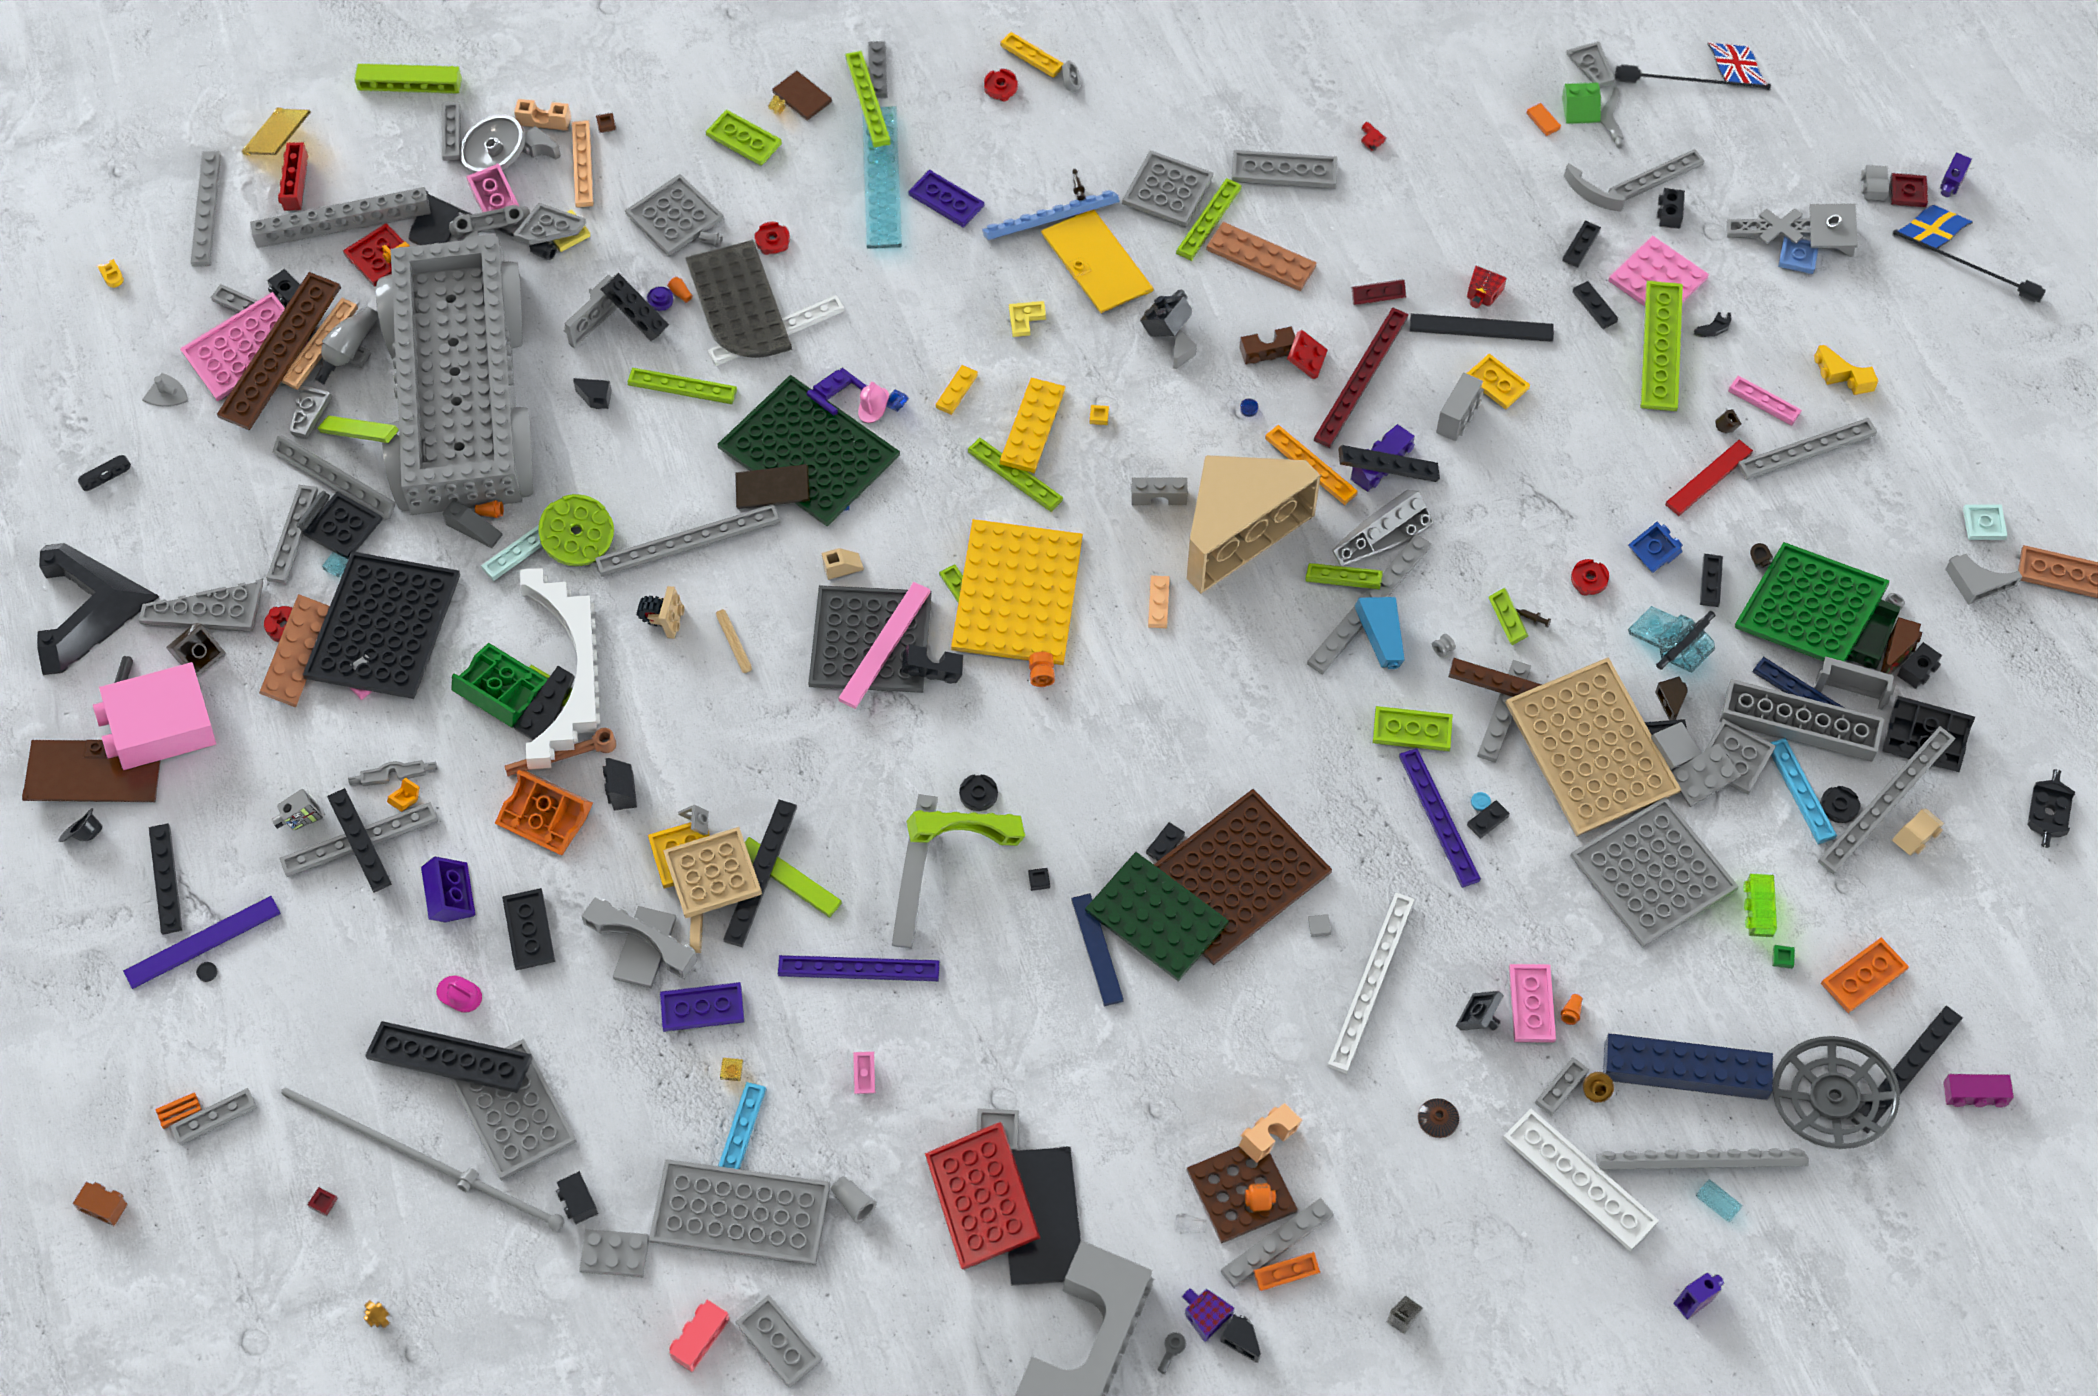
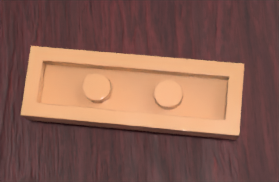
(1158, 602)

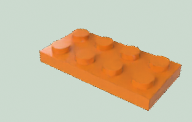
(1864, 975)

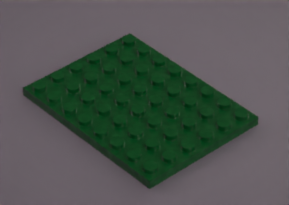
(798, 431)

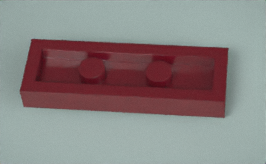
(1378, 291)

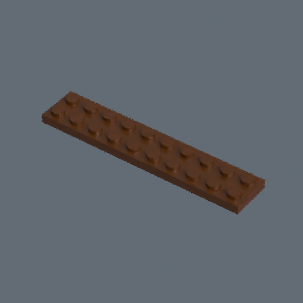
(279, 351)

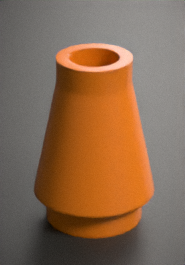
(679, 289)
(490, 509)
(1572, 1011)

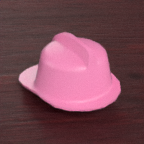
(872, 403)

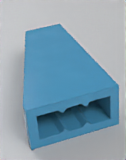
(1382, 628)

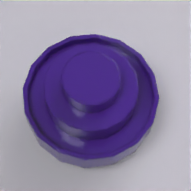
(660, 298)

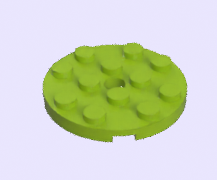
(577, 511)

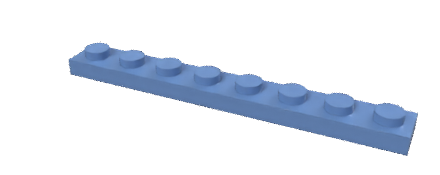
(1045, 216)

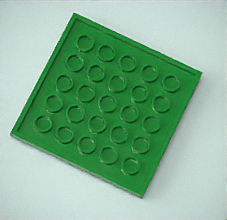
(1812, 604)

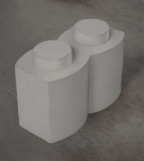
(1875, 182)

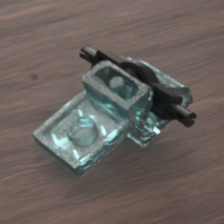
(1677, 638)

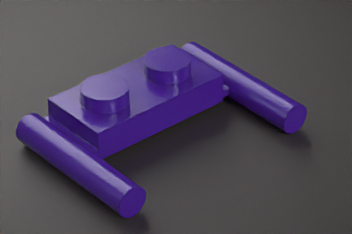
(832, 385)

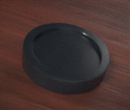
(206, 971)

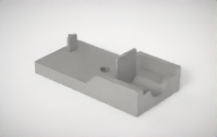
(589, 315)

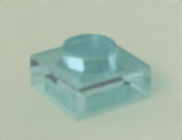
(335, 564)

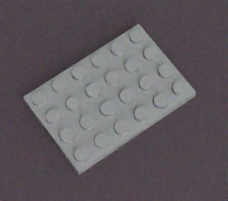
(516, 1126)

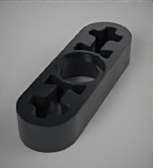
(94, 478)

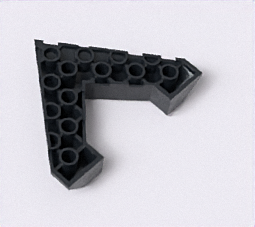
(109, 607)

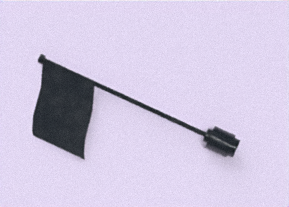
(435, 228)

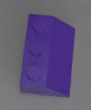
(447, 889)

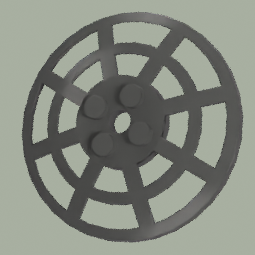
(1836, 1083)

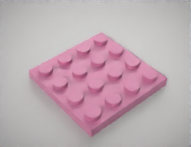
(1657, 263)

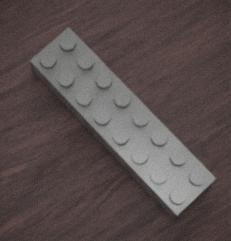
(1802, 720)

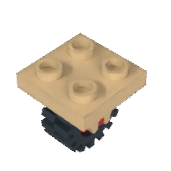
(662, 611)

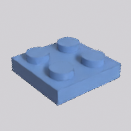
(1798, 256)

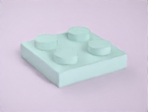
(1985, 522)

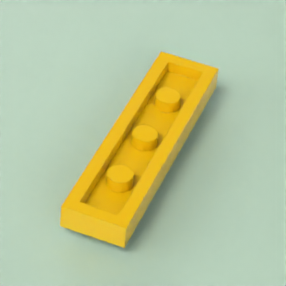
(1031, 54)

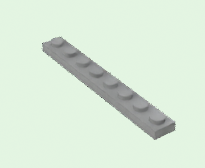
(205, 208)
(1807, 448)
(333, 477)
(340, 846)

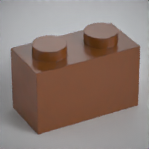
(100, 1203)

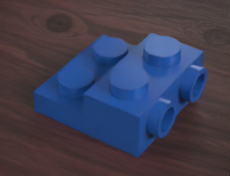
(1656, 547)

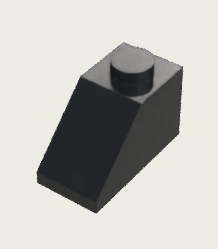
(594, 392)
(1241, 1337)

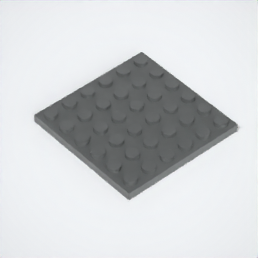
(848, 626)

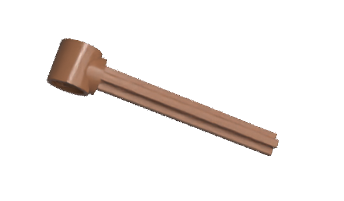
(579, 748)

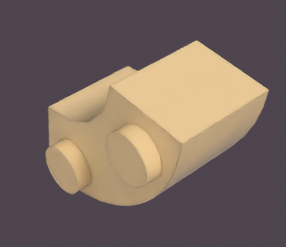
(1918, 832)

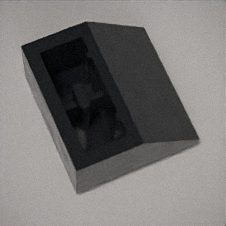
(619, 784)

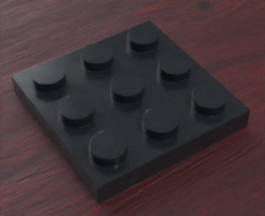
(342, 525)

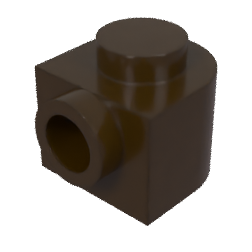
(1724, 423)
(1760, 555)

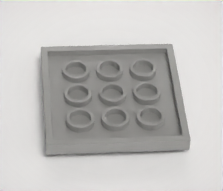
(1167, 188)
(674, 214)

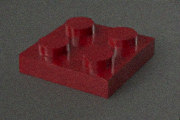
(1909, 190)

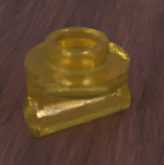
(777, 104)

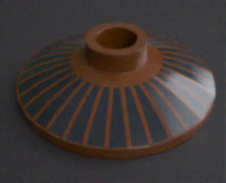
(1437, 1126)

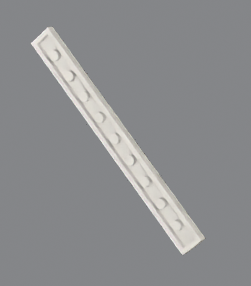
(1370, 983)

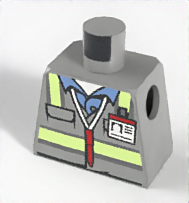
(297, 811)

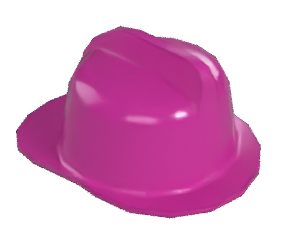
(459, 993)

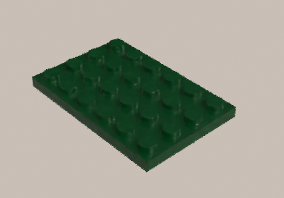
(1157, 916)

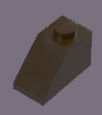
(1671, 696)

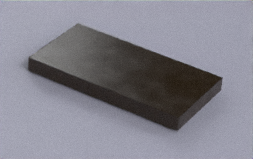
(772, 486)

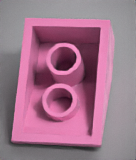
(491, 189)

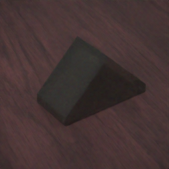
(1404, 1314)

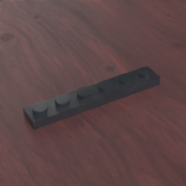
(1388, 463)
(359, 840)
(165, 879)

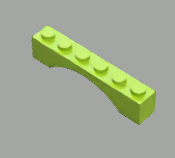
(1002, 829)

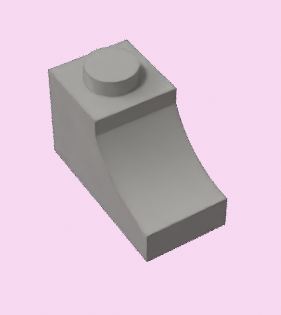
(538, 144)

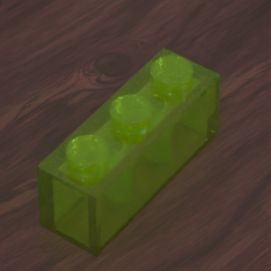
(1760, 905)

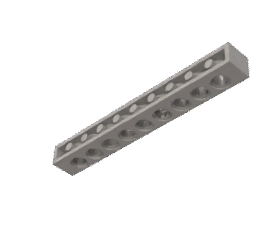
(340, 217)

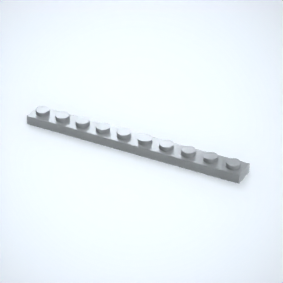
(237, 302)
(687, 540)
(1351, 624)
(1886, 800)
(1707, 1159)

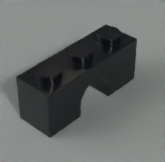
(917, 663)

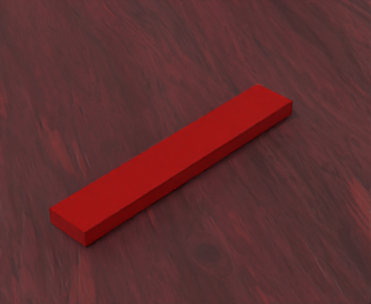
(1708, 477)

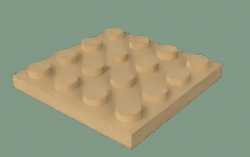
(712, 872)

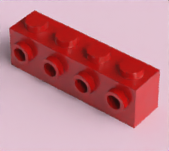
(293, 176)

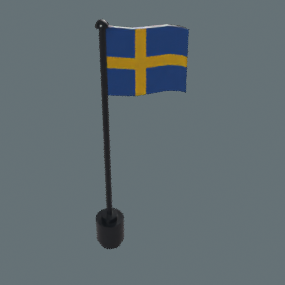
(1938, 226)

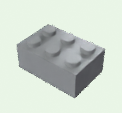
(1460, 407)

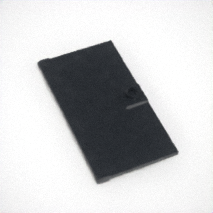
(1052, 1199)

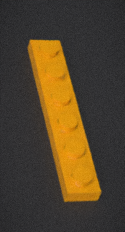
(1296, 451)

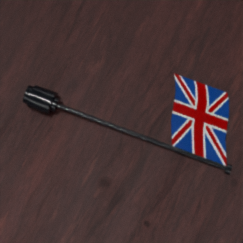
(1734, 63)

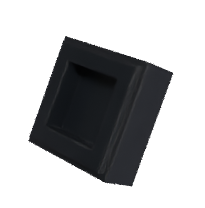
(1039, 879)

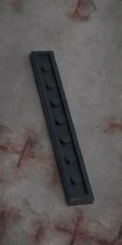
(1481, 327)

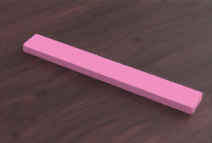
(884, 645)

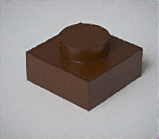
(606, 122)

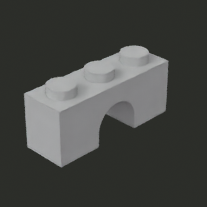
(1172, 489)

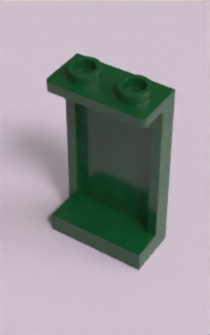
(1875, 635)

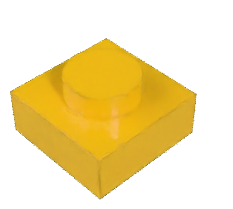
(1099, 414)

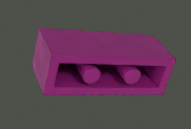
(1978, 1090)

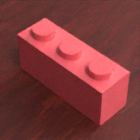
(698, 1335)

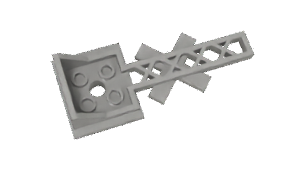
(1823, 235)

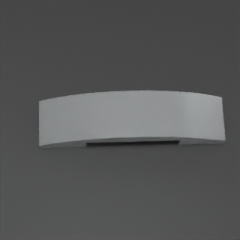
(1591, 193)

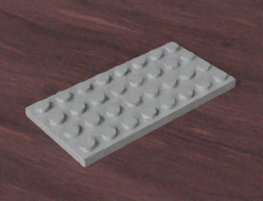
(740, 1212)

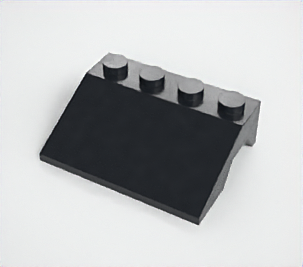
(1915, 721)

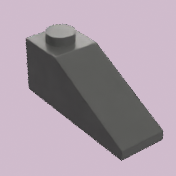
(471, 524)

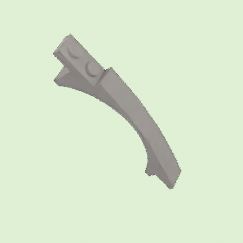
(911, 882)

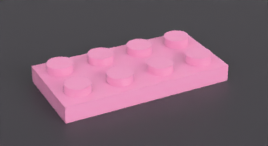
(1532, 1003)

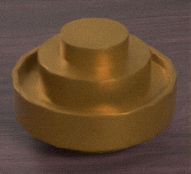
(1598, 1087)
(376, 1314)

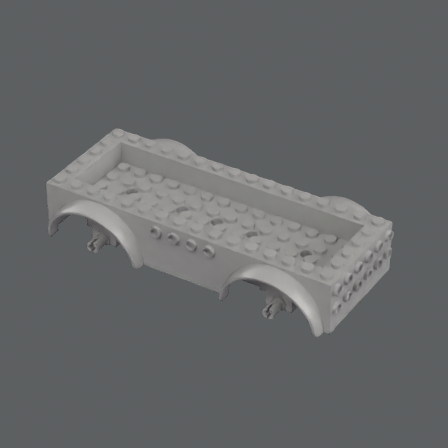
(451, 335)

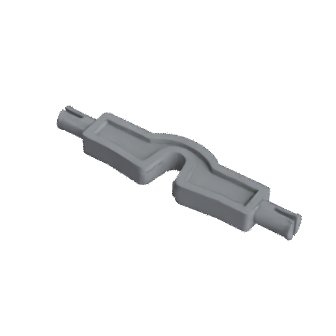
(382, 774)

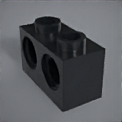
(1671, 208)

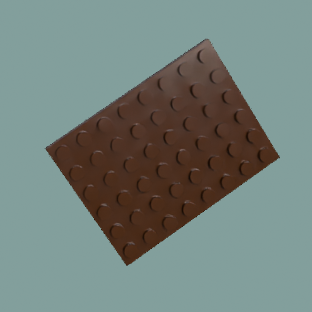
(1245, 868)

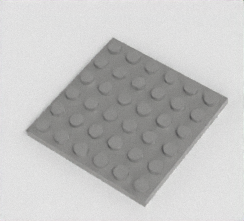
(1654, 871)

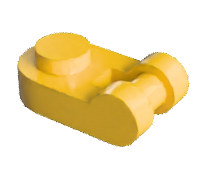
(111, 274)

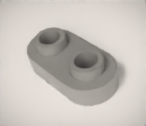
(1071, 76)

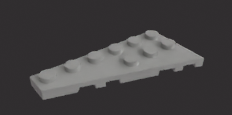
(214, 609)

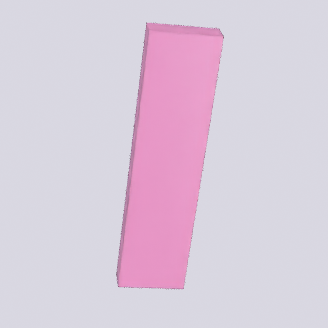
(1764, 400)

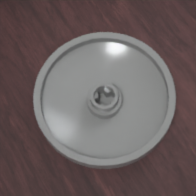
(492, 142)

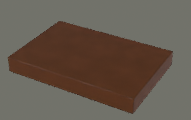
(802, 95)

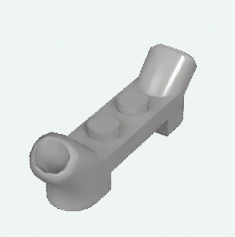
(488, 220)

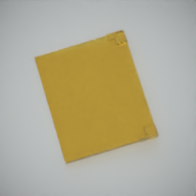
(276, 132)

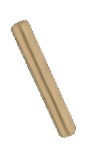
(733, 640)

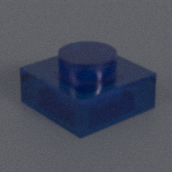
(896, 400)

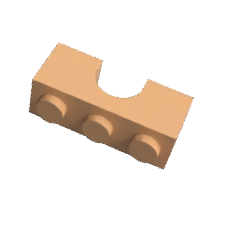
(530, 115)
(1280, 1122)

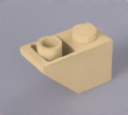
(841, 563)

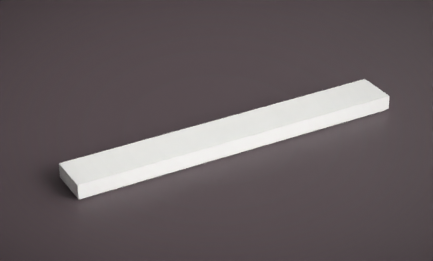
(792, 323)

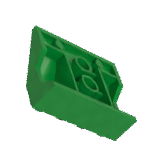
(498, 684)

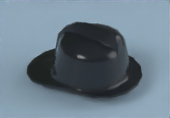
(83, 829)

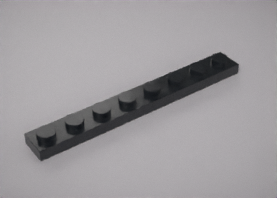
(763, 867)
(1915, 1059)

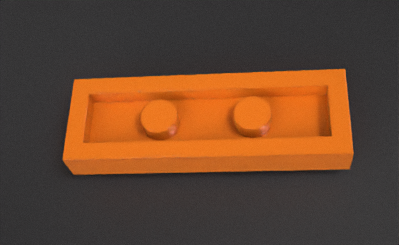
(1286, 1271)

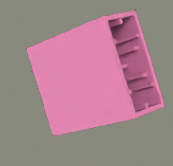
(154, 716)

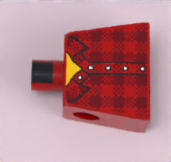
(1485, 287)

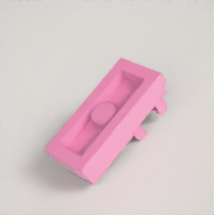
(864, 1072)

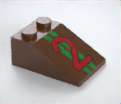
(1900, 644)

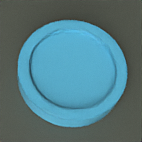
(1480, 801)

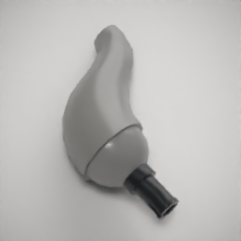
(344, 341)

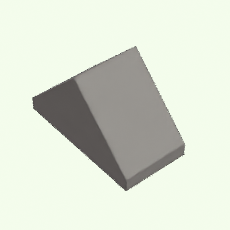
(1184, 349)

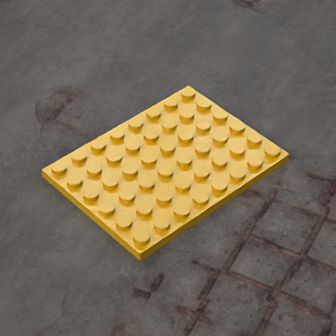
(1017, 591)

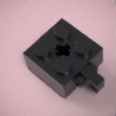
(1167, 314)

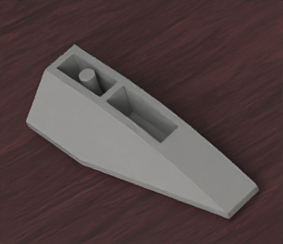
(1385, 528)

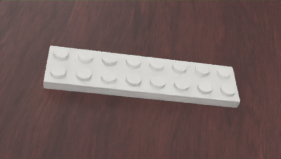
(1580, 1179)

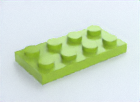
(743, 137)
(1412, 728)

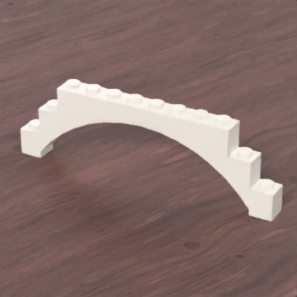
(580, 710)

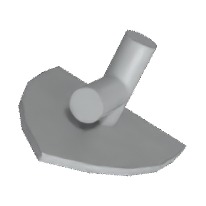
(166, 392)

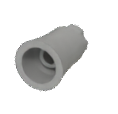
(853, 1199)

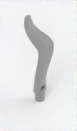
(1608, 120)

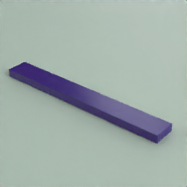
(1439, 818)
(201, 942)
(858, 968)

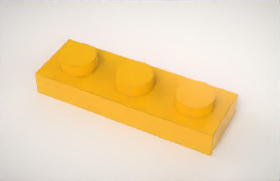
(956, 389)

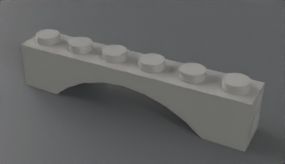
(605, 918)

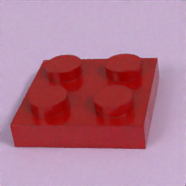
(1307, 354)

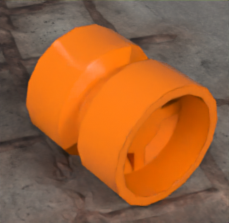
(1041, 669)

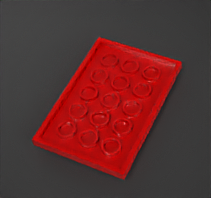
(982, 1196)

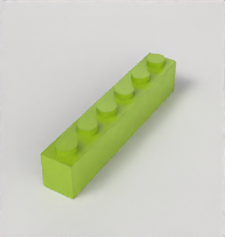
(408, 78)

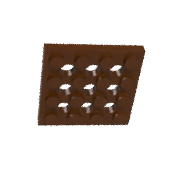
(1217, 1210)

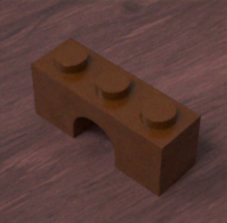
(1255, 350)

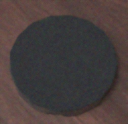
(978, 792)
(1840, 804)

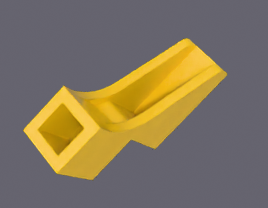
(1836, 370)

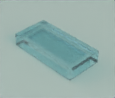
(1719, 1200)

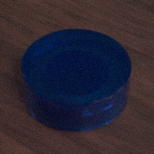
(1249, 407)

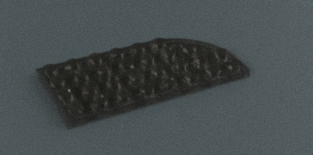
(738, 301)

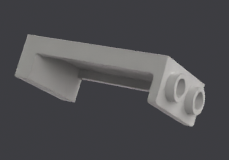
(1856, 680)

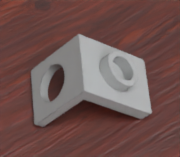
(698, 819)

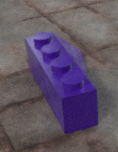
(1396, 442)

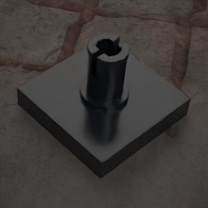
(1480, 1011)

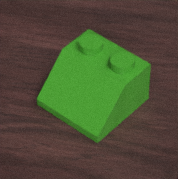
(1582, 103)

